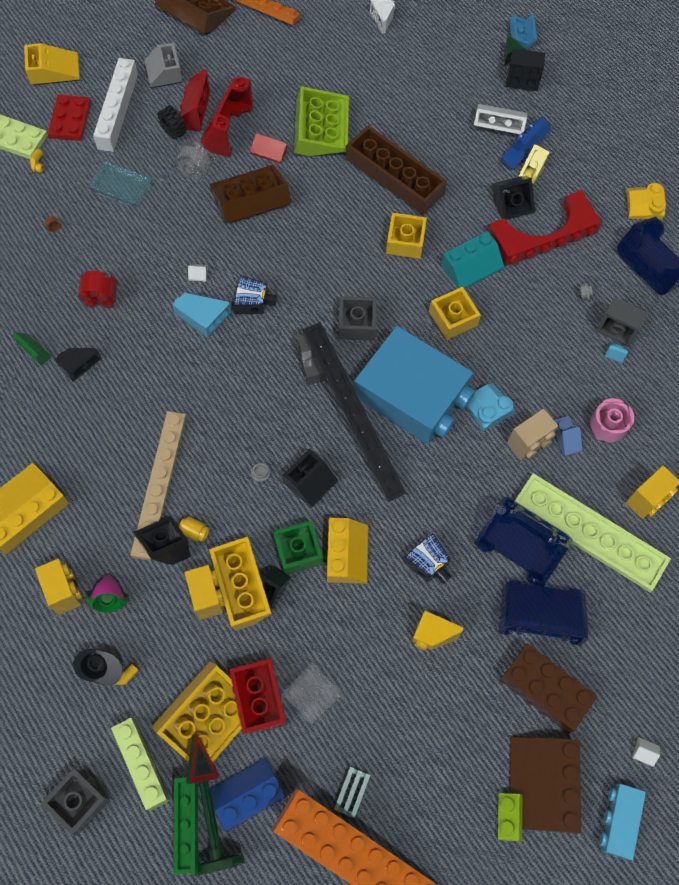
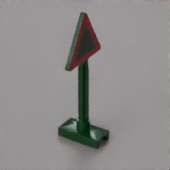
(200, 771)

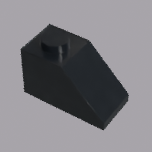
(77, 361)
(275, 585)

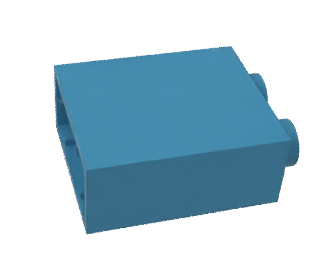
(414, 385)

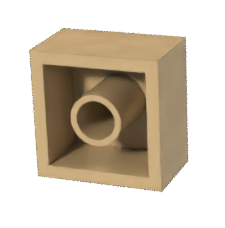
(532, 435)

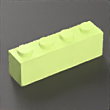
(140, 764)

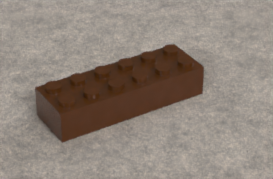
(395, 169)

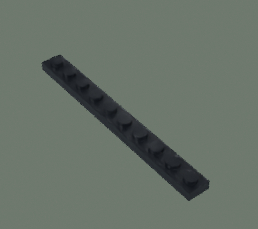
(354, 412)

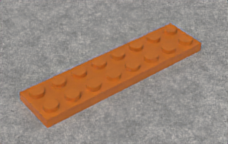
(341, 846)

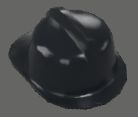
(98, 667)

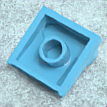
(490, 406)

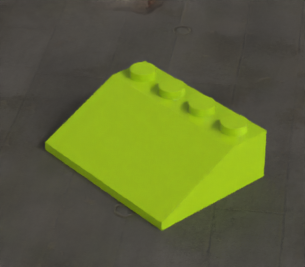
(321, 122)

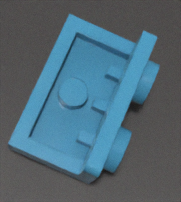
(523, 30)

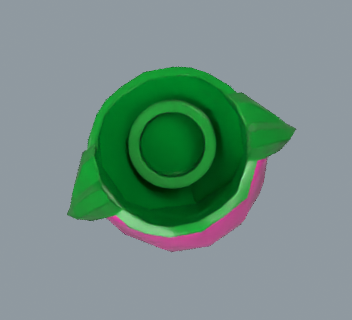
(107, 596)

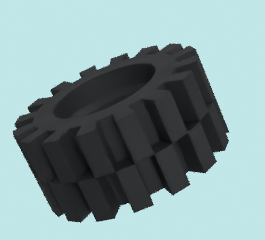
(172, 122)

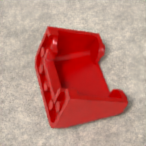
(232, 103)

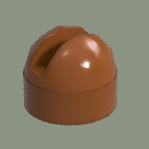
(55, 224)

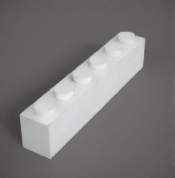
(115, 105)

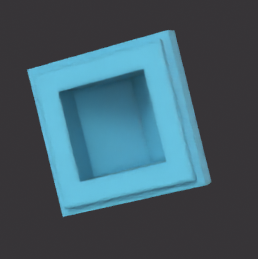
(616, 352)

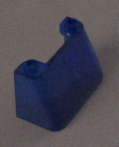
(650, 255)
(524, 540)
(544, 612)

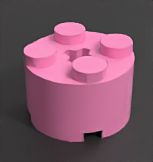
(612, 420)

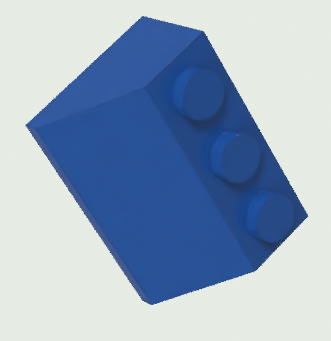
(246, 795)

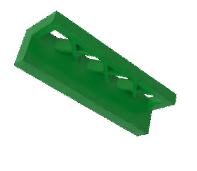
(185, 827)

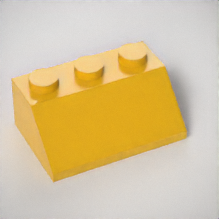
(347, 551)

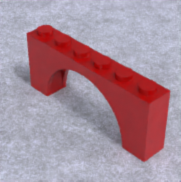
(519, 246)

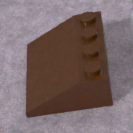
(200, 14)
(250, 193)
(550, 782)

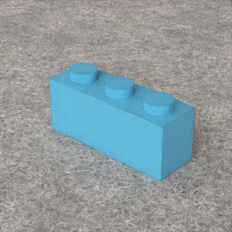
(622, 821)

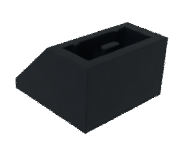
(309, 478)

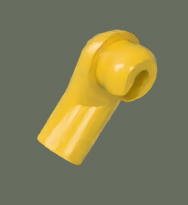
(34, 161)
(127, 675)

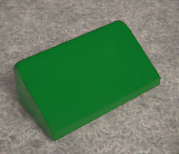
(32, 347)

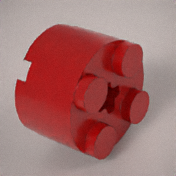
(97, 289)

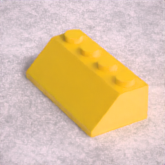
(240, 583)

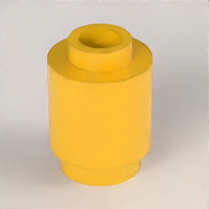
(194, 529)

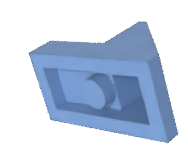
(568, 436)

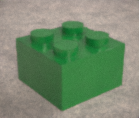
(298, 547)

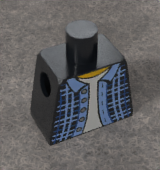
(252, 296)
(429, 560)

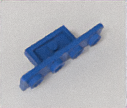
(525, 142)

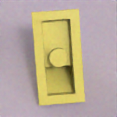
(535, 163)

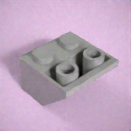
(163, 66)

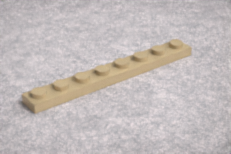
(160, 477)

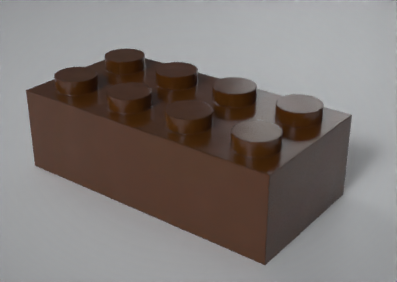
(548, 688)

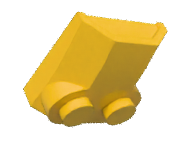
(646, 202)

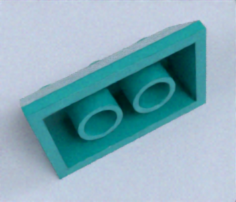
(472, 260)

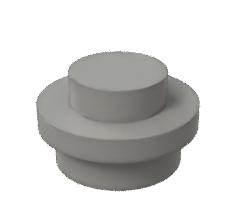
(586, 291)
(260, 472)

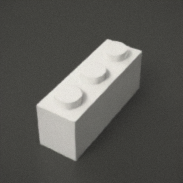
(500, 119)

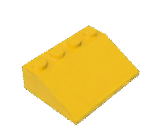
(26, 505)
(203, 709)

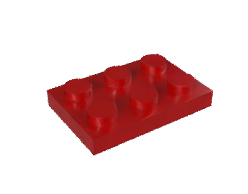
(69, 117)

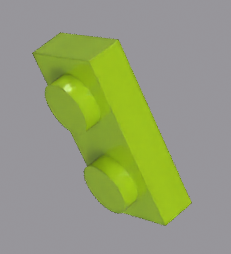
(510, 817)

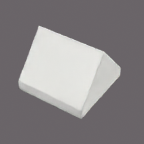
(197, 272)
(646, 752)

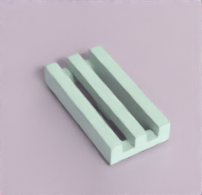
(358, 774)

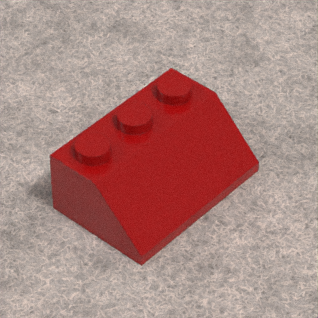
(195, 101)
(258, 697)

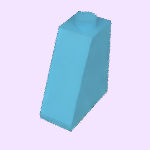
(201, 312)

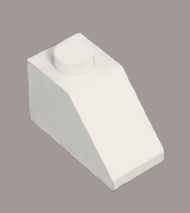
(382, 12)

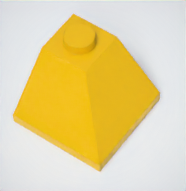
(435, 632)

